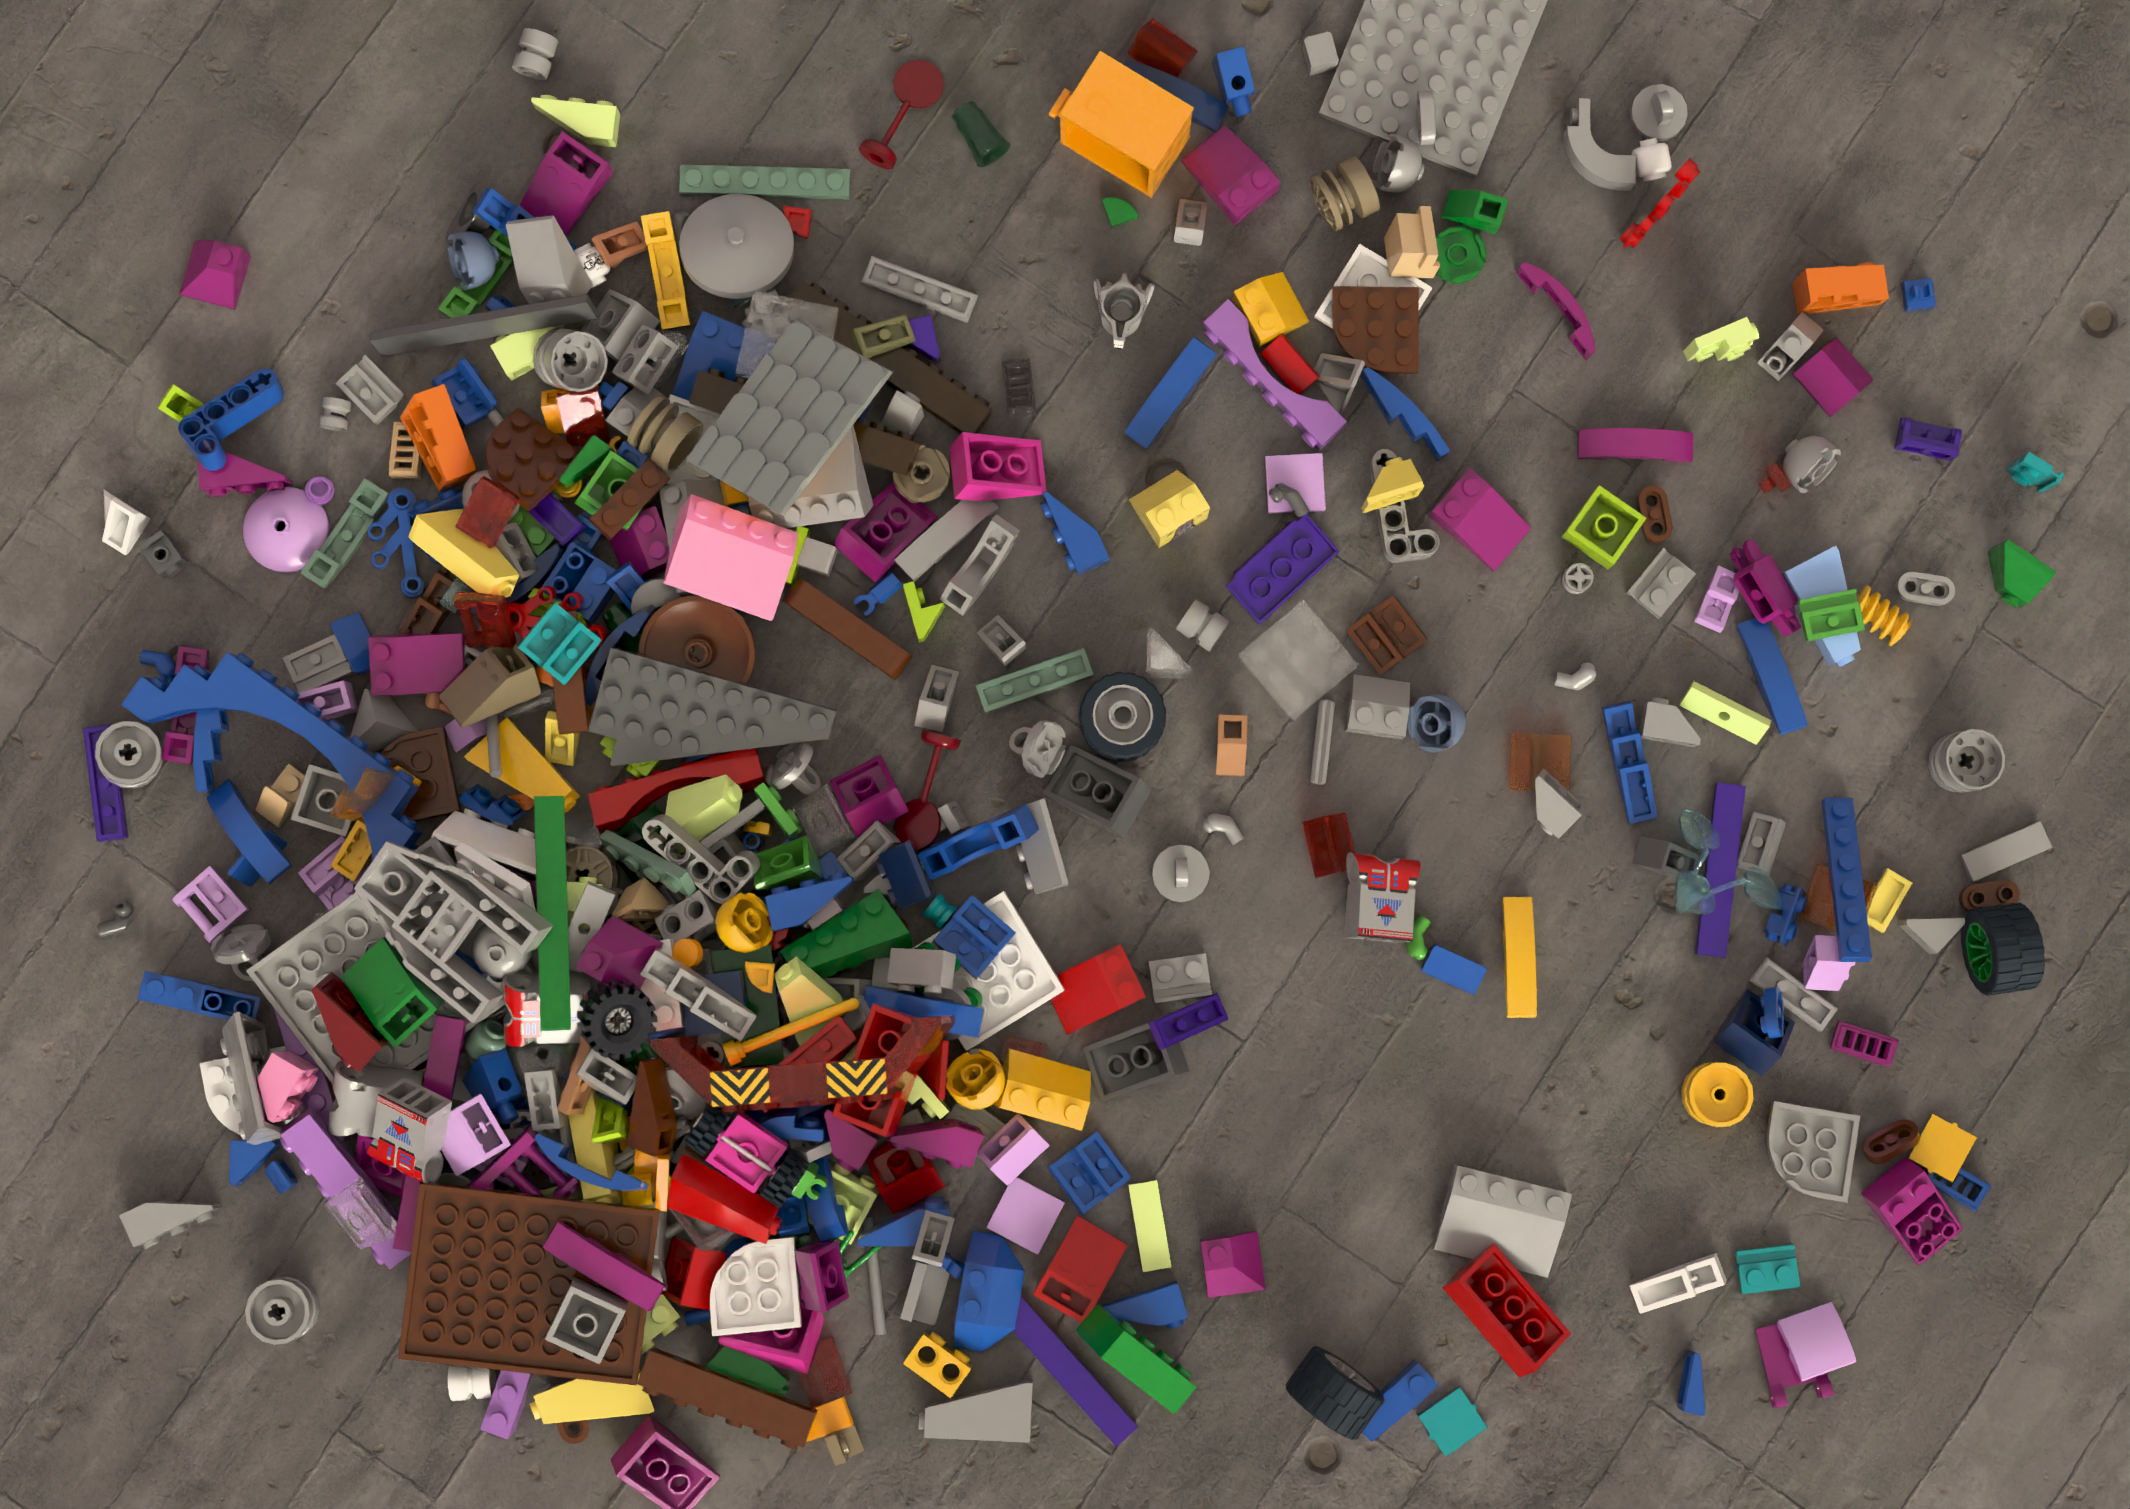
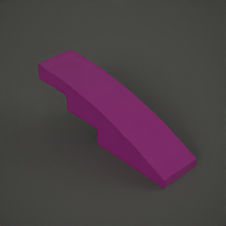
(604, 1266)

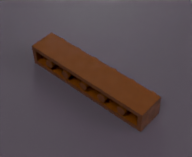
(727, 1397)

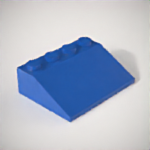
(713, 345)
(903, 1227)

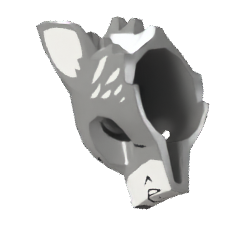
(1121, 307)

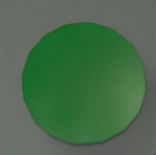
(1459, 254)

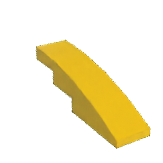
(356, 849)
(1519, 957)

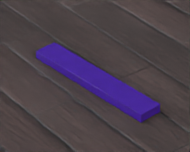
(1721, 869)
(1072, 1375)

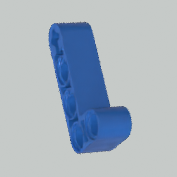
(228, 413)

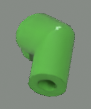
(1417, 947)

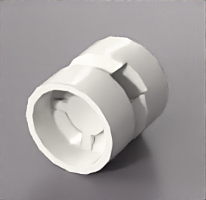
(466, 1381)

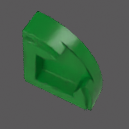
(1118, 211)

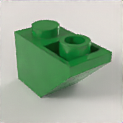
(1475, 209)

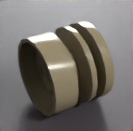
(1340, 195)
(665, 433)
(594, 861)

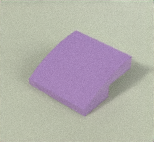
(326, 881)
(1816, 1341)

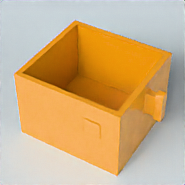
(1124, 123)

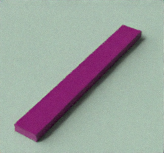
(441, 1079)

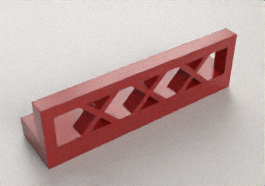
(825, 1046)

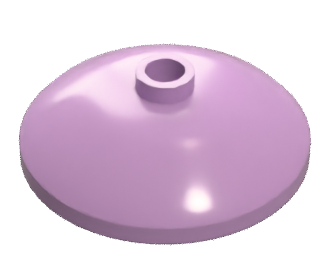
(304, 531)

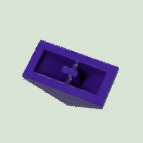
(925, 338)

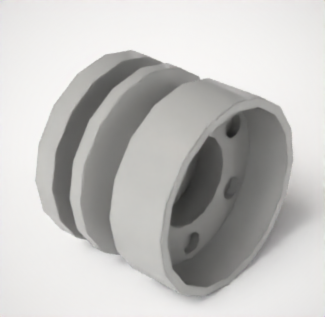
(584, 357)
(1981, 766)

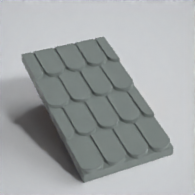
(789, 417)

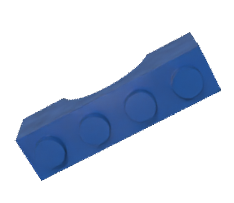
(978, 840)

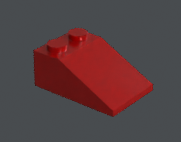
(1096, 989)

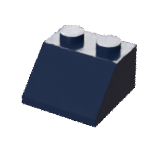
(905, 876)
(1744, 1038)

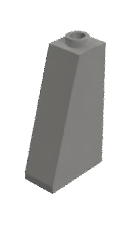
(985, 1415)

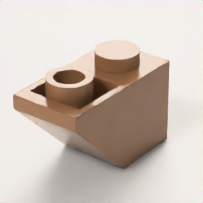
(1231, 745)

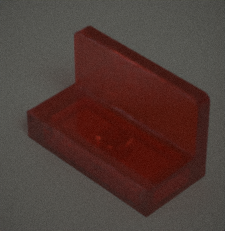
(1161, 49)
(1328, 843)

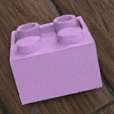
(472, 1135)

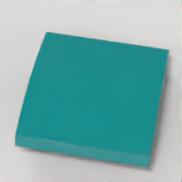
(559, 643)

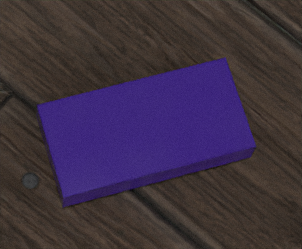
(557, 520)

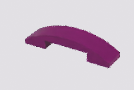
(1536, 279)
(1635, 443)
(180, 738)

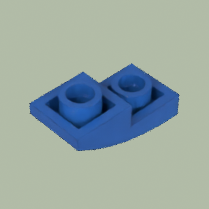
(503, 810)

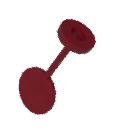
(916, 86)
(923, 820)

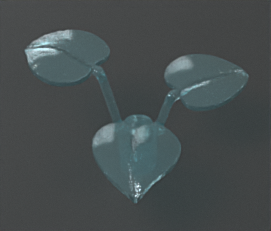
(1693, 891)

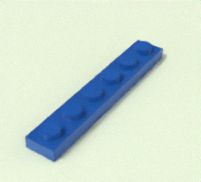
(1846, 880)

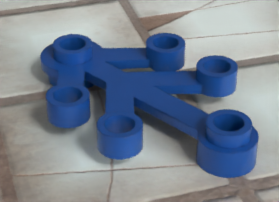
(399, 538)

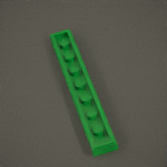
(552, 905)

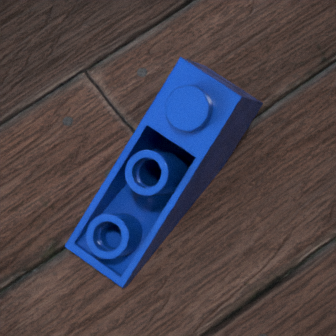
(1081, 541)
(798, 906)

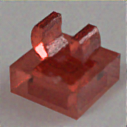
(1776, 478)

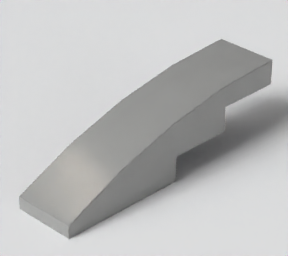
(944, 536)
(699, 994)
(543, 1101)

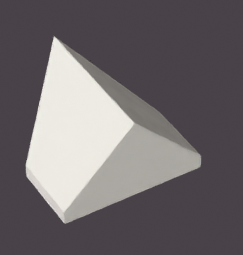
(122, 524)

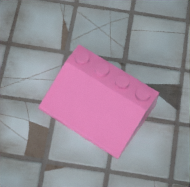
(730, 557)

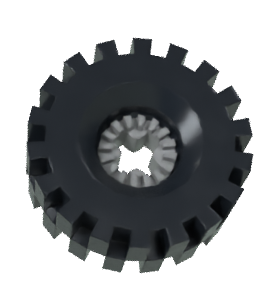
(629, 1031)

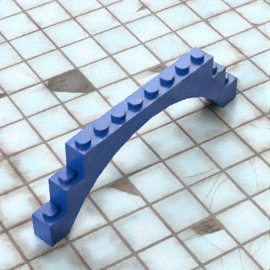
(243, 688)

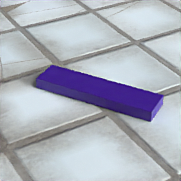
(105, 796)

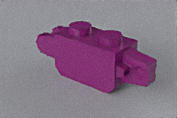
(1764, 588)

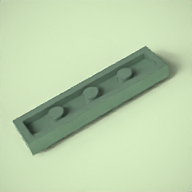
(1034, 680)
(653, 866)

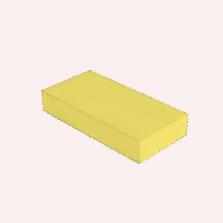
(1887, 899)

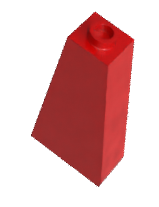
(721, 1201)

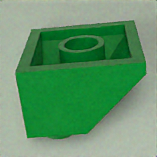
(2017, 573)

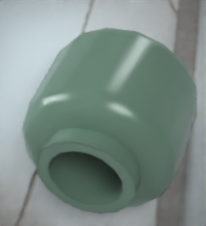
(485, 1039)

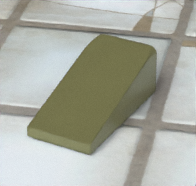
(882, 336)

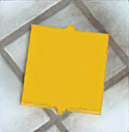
(1942, 1148)

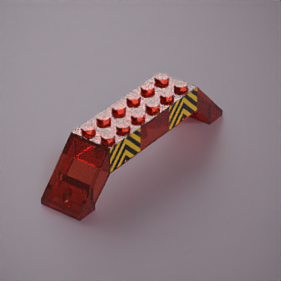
(807, 1081)

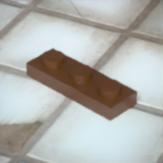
(629, 499)

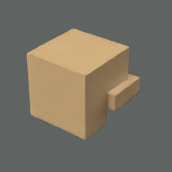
(1412, 245)

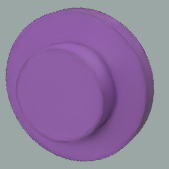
(319, 490)

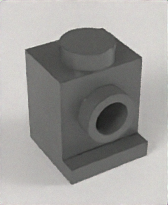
(157, 544)

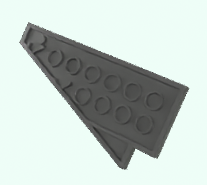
(680, 712)

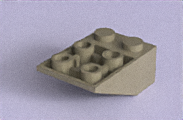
(491, 685)

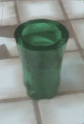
(980, 134)

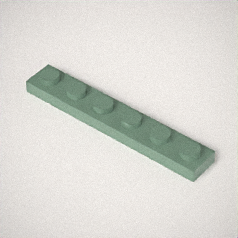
(765, 181)

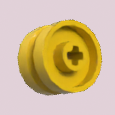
(1699, 1092)

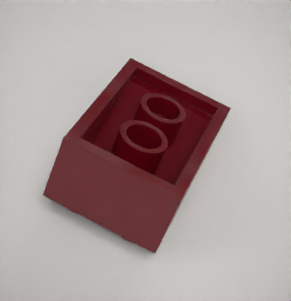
(347, 1023)

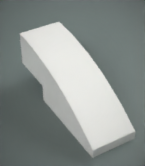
(1678, 1283)

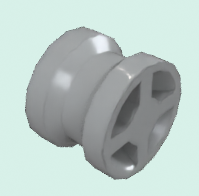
(1581, 575)

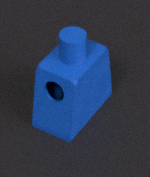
(1234, 67)
(497, 1082)

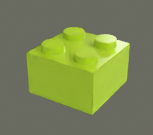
(1603, 527)

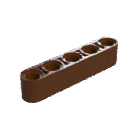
(847, 628)

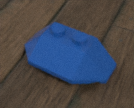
(988, 1293)

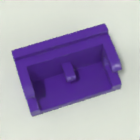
(1928, 439)

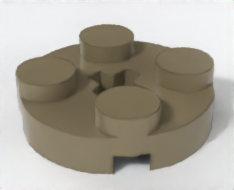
(936, 480)

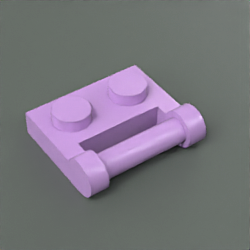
(217, 897)

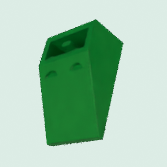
(390, 992)

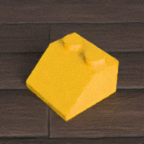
(1269, 308)

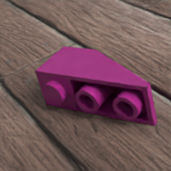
(239, 476)
(944, 1139)

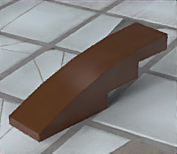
(427, 612)
(571, 701)

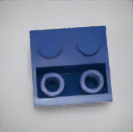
(583, 574)

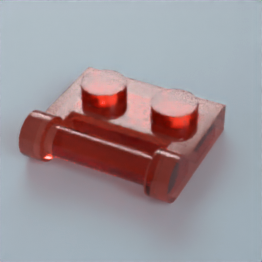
(493, 619)

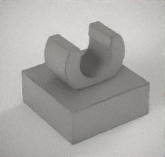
(952, 818)

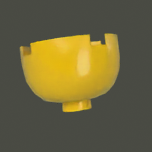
(743, 923)
(976, 1079)

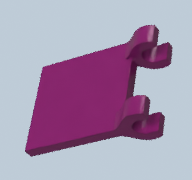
(1780, 1370)

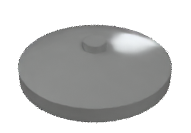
(736, 246)

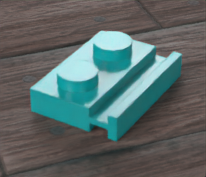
(2032, 470)
(1767, 1268)

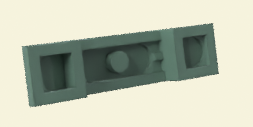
(347, 535)

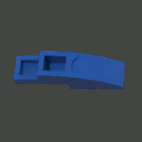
(196, 996)

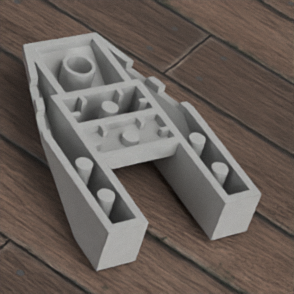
(431, 911)

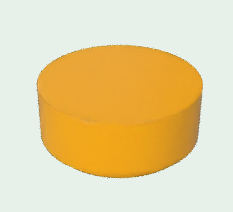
(688, 952)

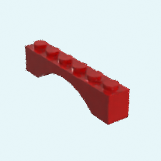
(619, 804)

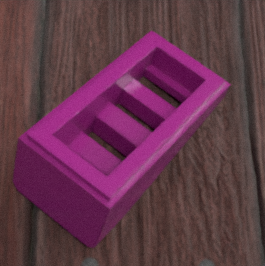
(1888, 1052)

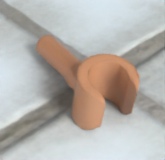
(433, 702)

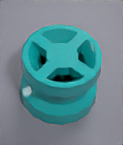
(940, 911)

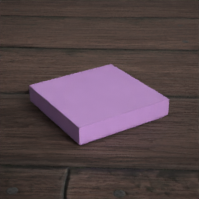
(1299, 472)
(1025, 1215)

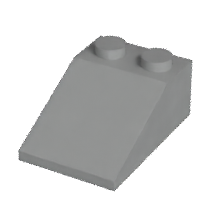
(545, 260)

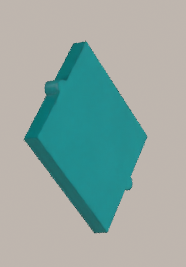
(1452, 1421)

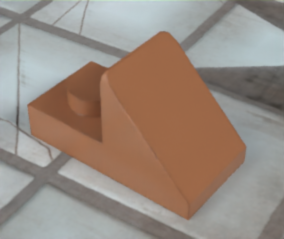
(620, 243)

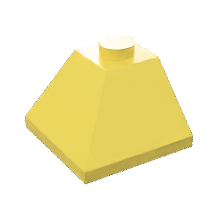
(1394, 484)

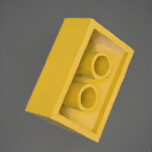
(1045, 1089)

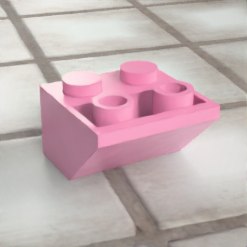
(284, 1084)

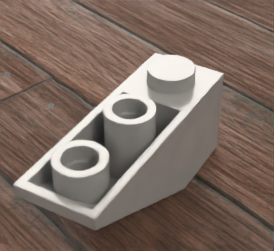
(157, 1218)

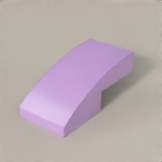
(1718, 600)

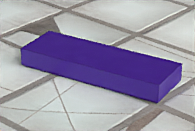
(1188, 1021)

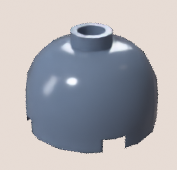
(472, 259)
(1436, 722)

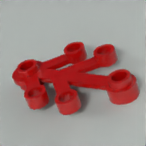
(1636, 232)
(527, 620)

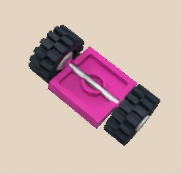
(747, 1153)

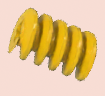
(1881, 616)

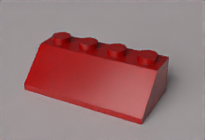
(879, 1036)
(1507, 1311)

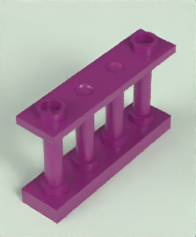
(505, 1166)

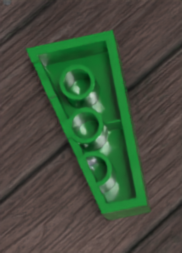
(851, 937)
(1136, 1358)

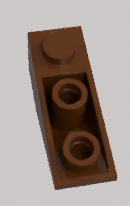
(652, 1114)

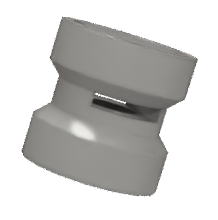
(335, 414)

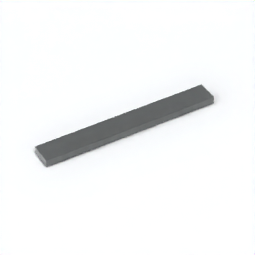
(484, 325)

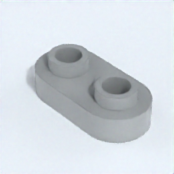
(1924, 587)

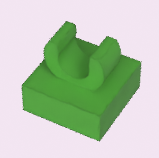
(809, 1179)

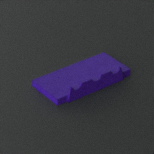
(1281, 567)

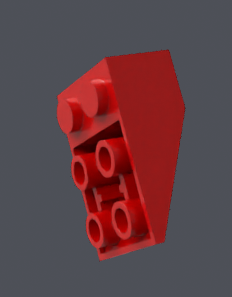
(1080, 1269)

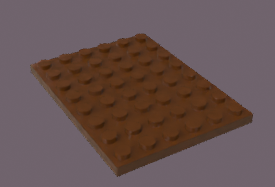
(490, 1290)

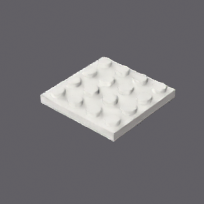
(1015, 979)

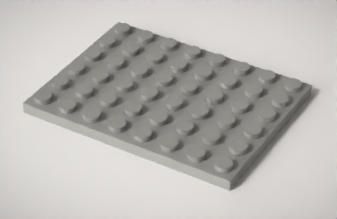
(1450, 47)
(334, 946)

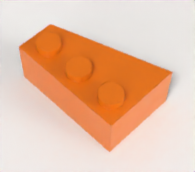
(1840, 288)
(438, 437)

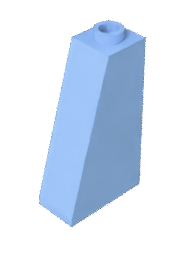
(1821, 577)

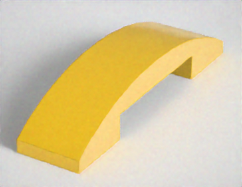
(666, 270)

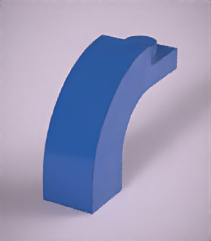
(786, 1125)

